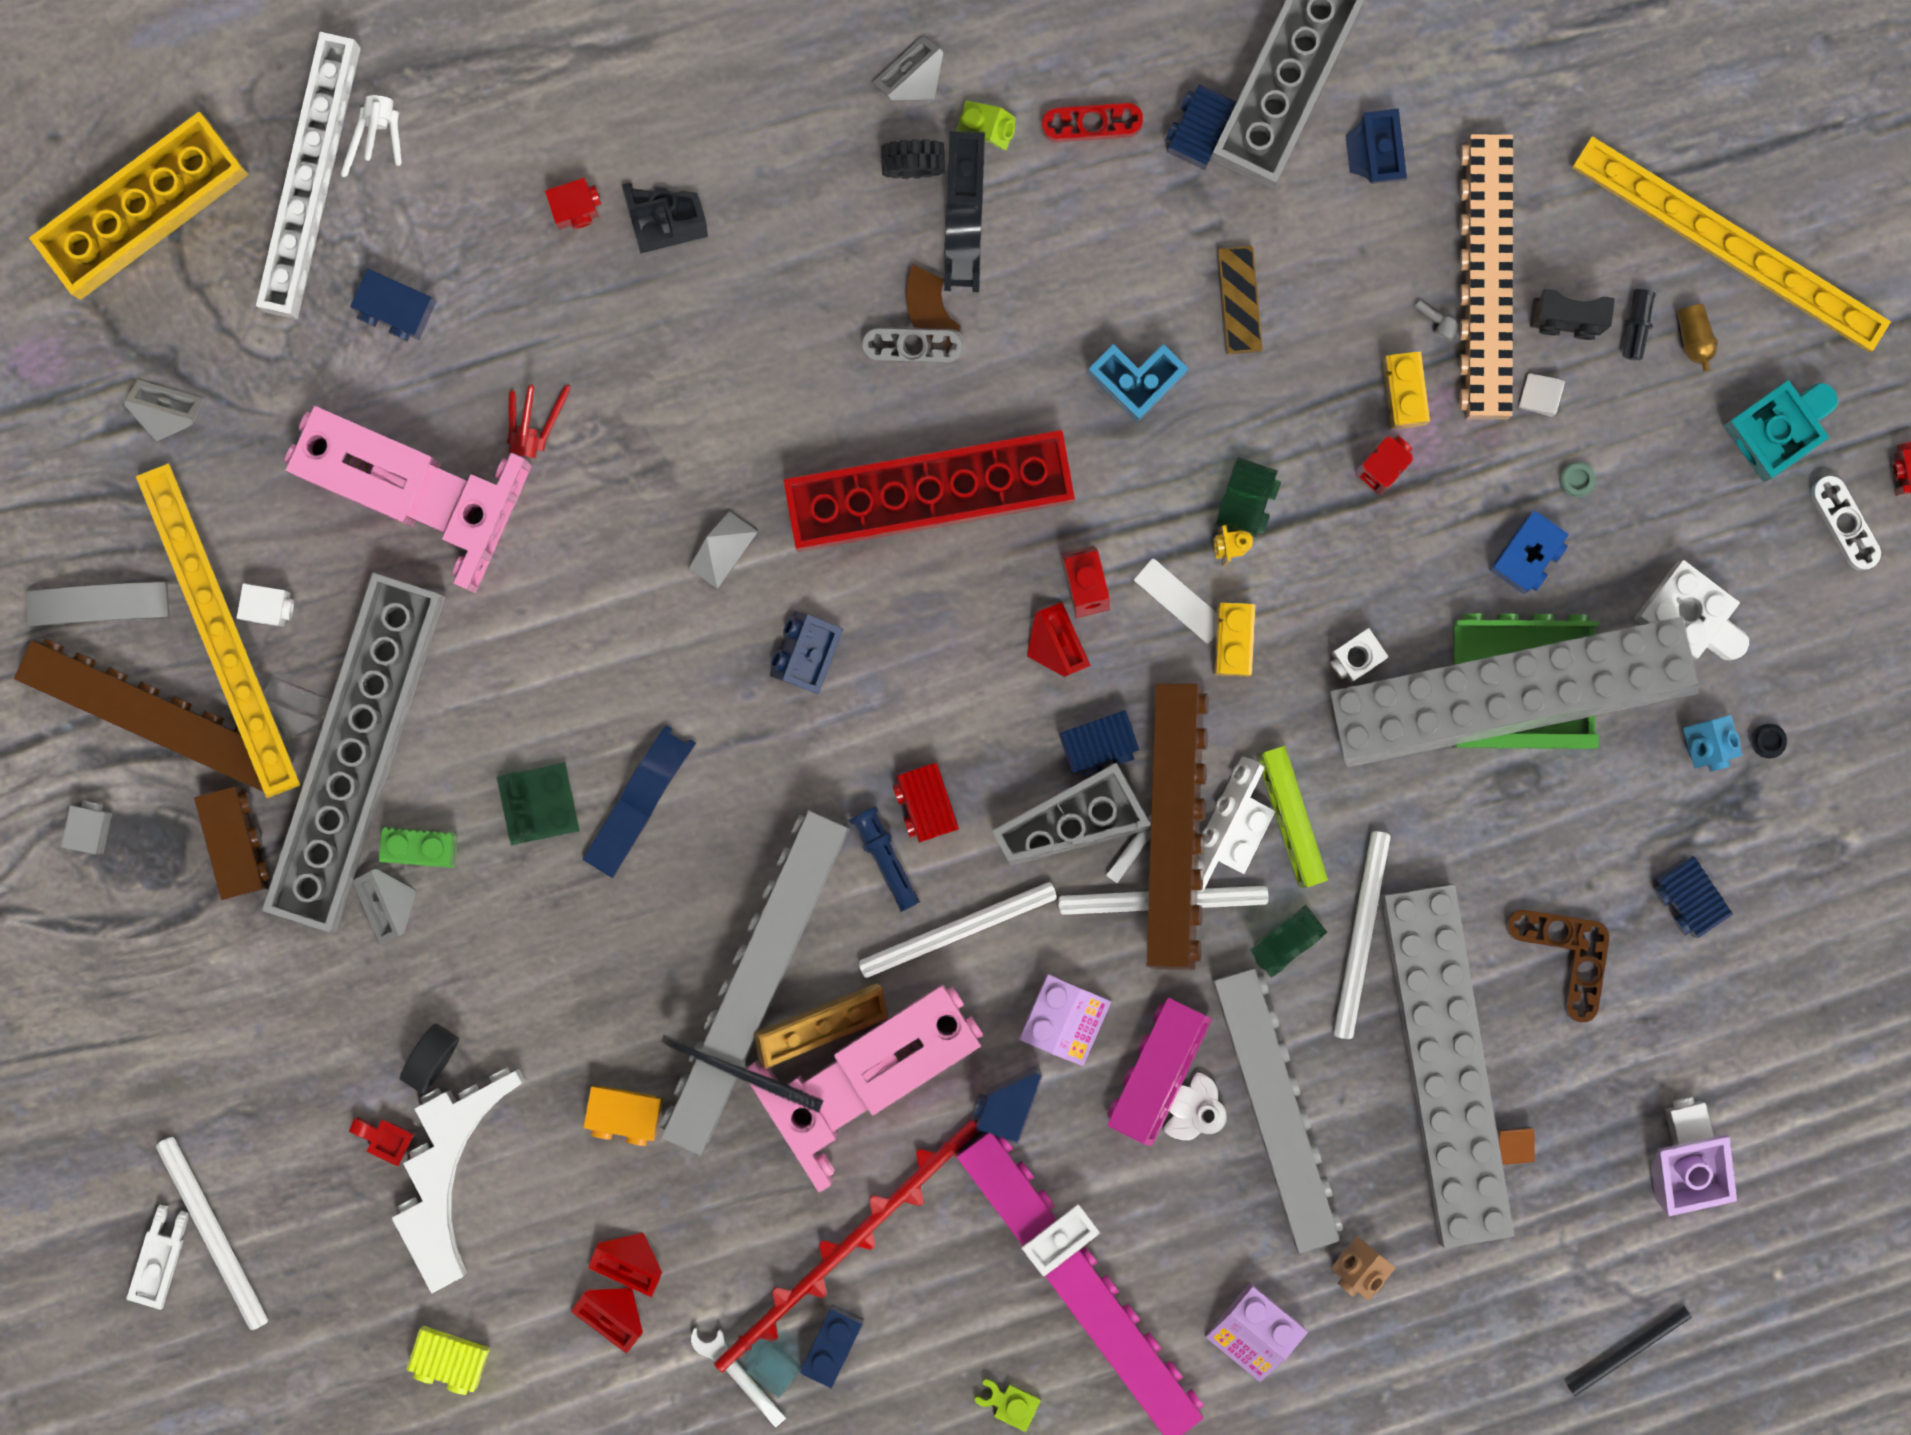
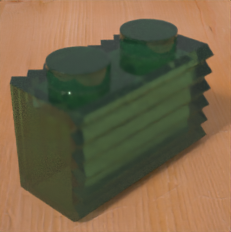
(1247, 498)

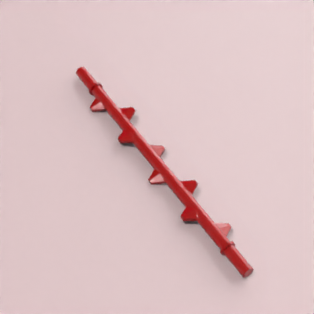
(834, 1253)

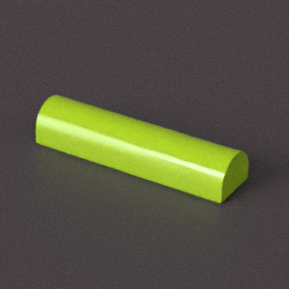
(1292, 818)

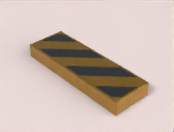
(1240, 300)

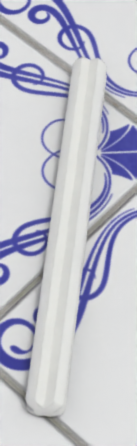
(1140, 900)
(957, 929)
(1361, 935)
(211, 1233)

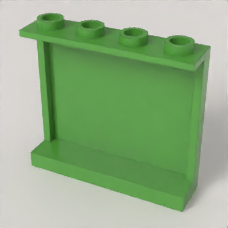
(1483, 639)

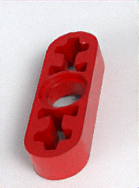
(1065, 117)

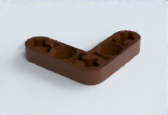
(1574, 941)

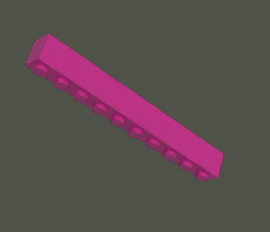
(1083, 1290)

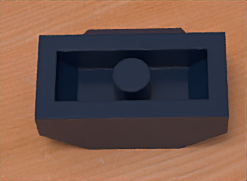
(1377, 147)

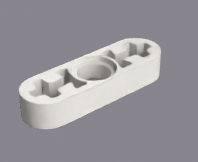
(1848, 551)

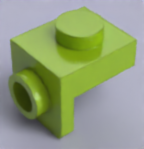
(993, 120)

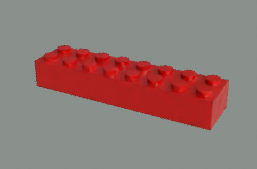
(929, 491)

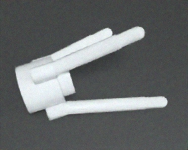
(376, 115)

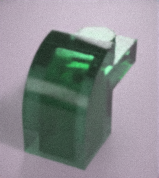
(1287, 940)

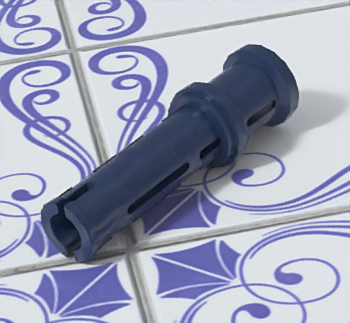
(878, 844)

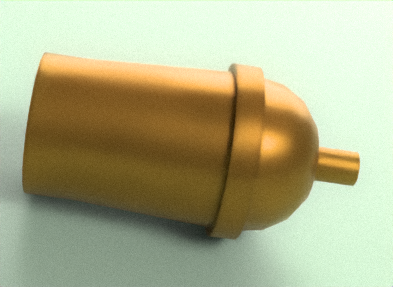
(1697, 335)

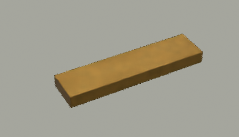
(820, 1025)

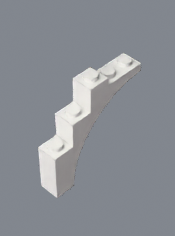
(428, 1224)

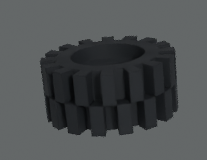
(913, 159)

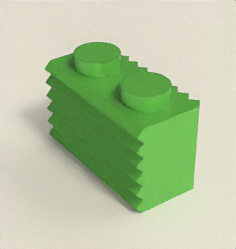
(418, 847)

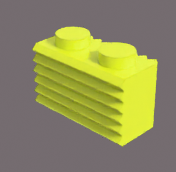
(447, 1360)

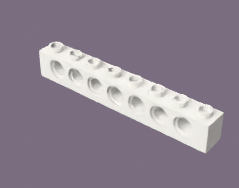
(308, 175)

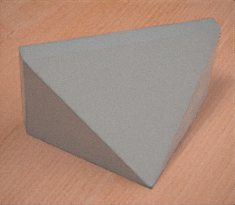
(913, 73)
(162, 409)
(722, 549)
(385, 903)

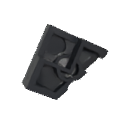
(664, 217)

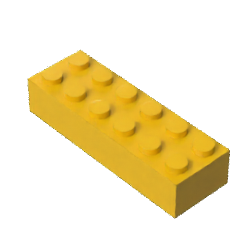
(139, 206)

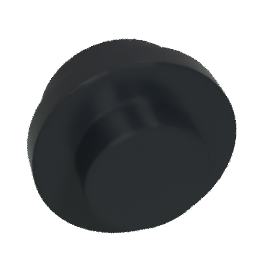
(1769, 741)

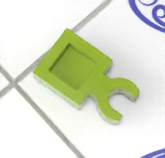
(1013, 1406)

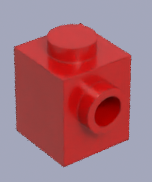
(573, 204)

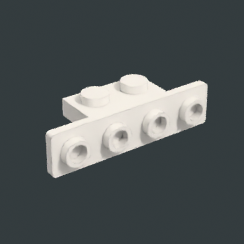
(1236, 822)

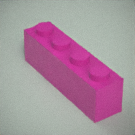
(1158, 1072)

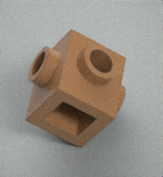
(1362, 1269)

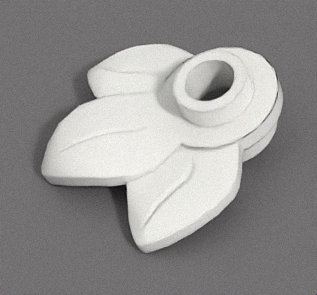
(1189, 1110)

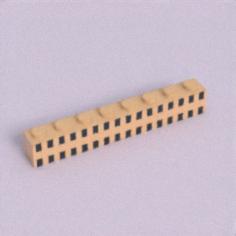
(1488, 277)

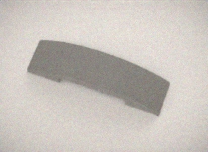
(97, 603)

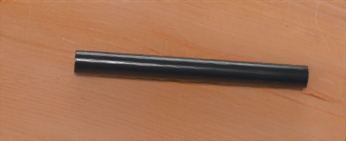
(1629, 1351)

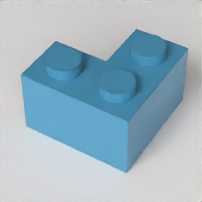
(1137, 388)

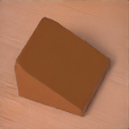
(1517, 1145)

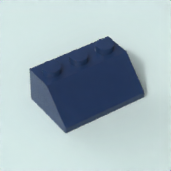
(1007, 1105)

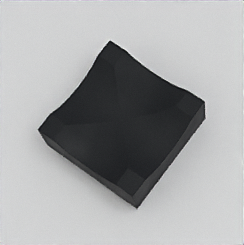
(1558, 313)

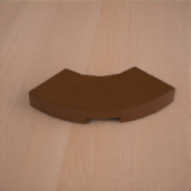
(926, 304)

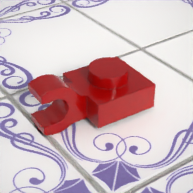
(386, 1141)

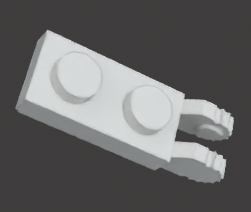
(157, 1261)

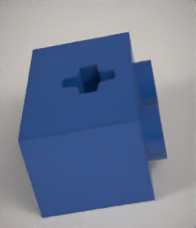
(1533, 532)

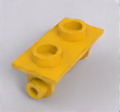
(1231, 544)

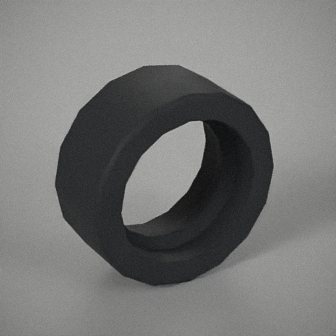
(429, 1058)

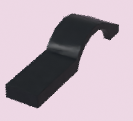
(964, 210)

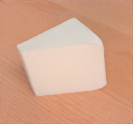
(1541, 394)

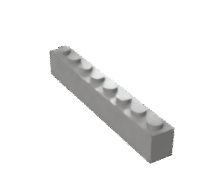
(1276, 1109)

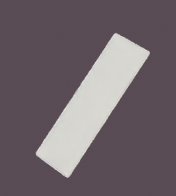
(1178, 600)

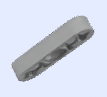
(888, 353)

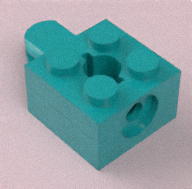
(1782, 427)

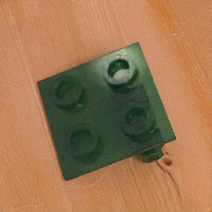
(538, 803)

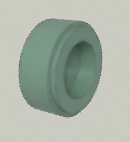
(1577, 479)

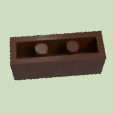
(232, 842)

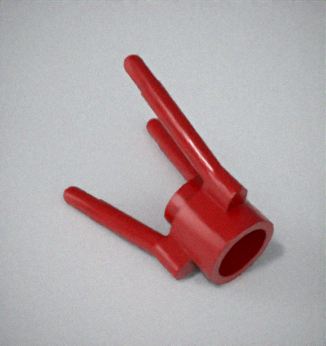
(524, 440)

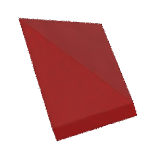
(1056, 642)
(628, 1262)
(612, 1315)

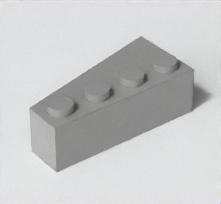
(1076, 818)

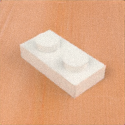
(1060, 1240)

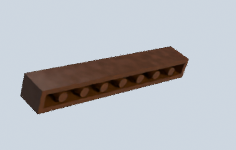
(137, 709)
(1175, 826)

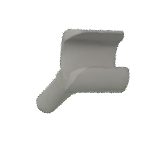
(1447, 326)

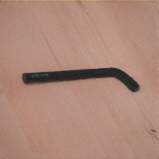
(768, 1084)

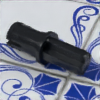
(1638, 324)

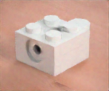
(1704, 611)

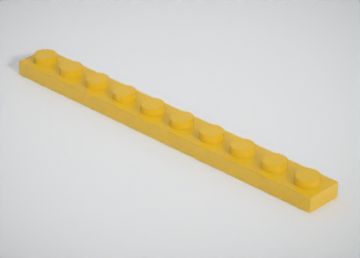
(1731, 244)
(218, 631)

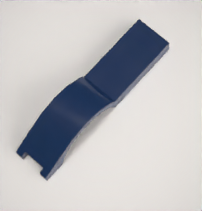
(638, 802)

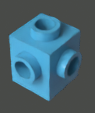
(1713, 743)

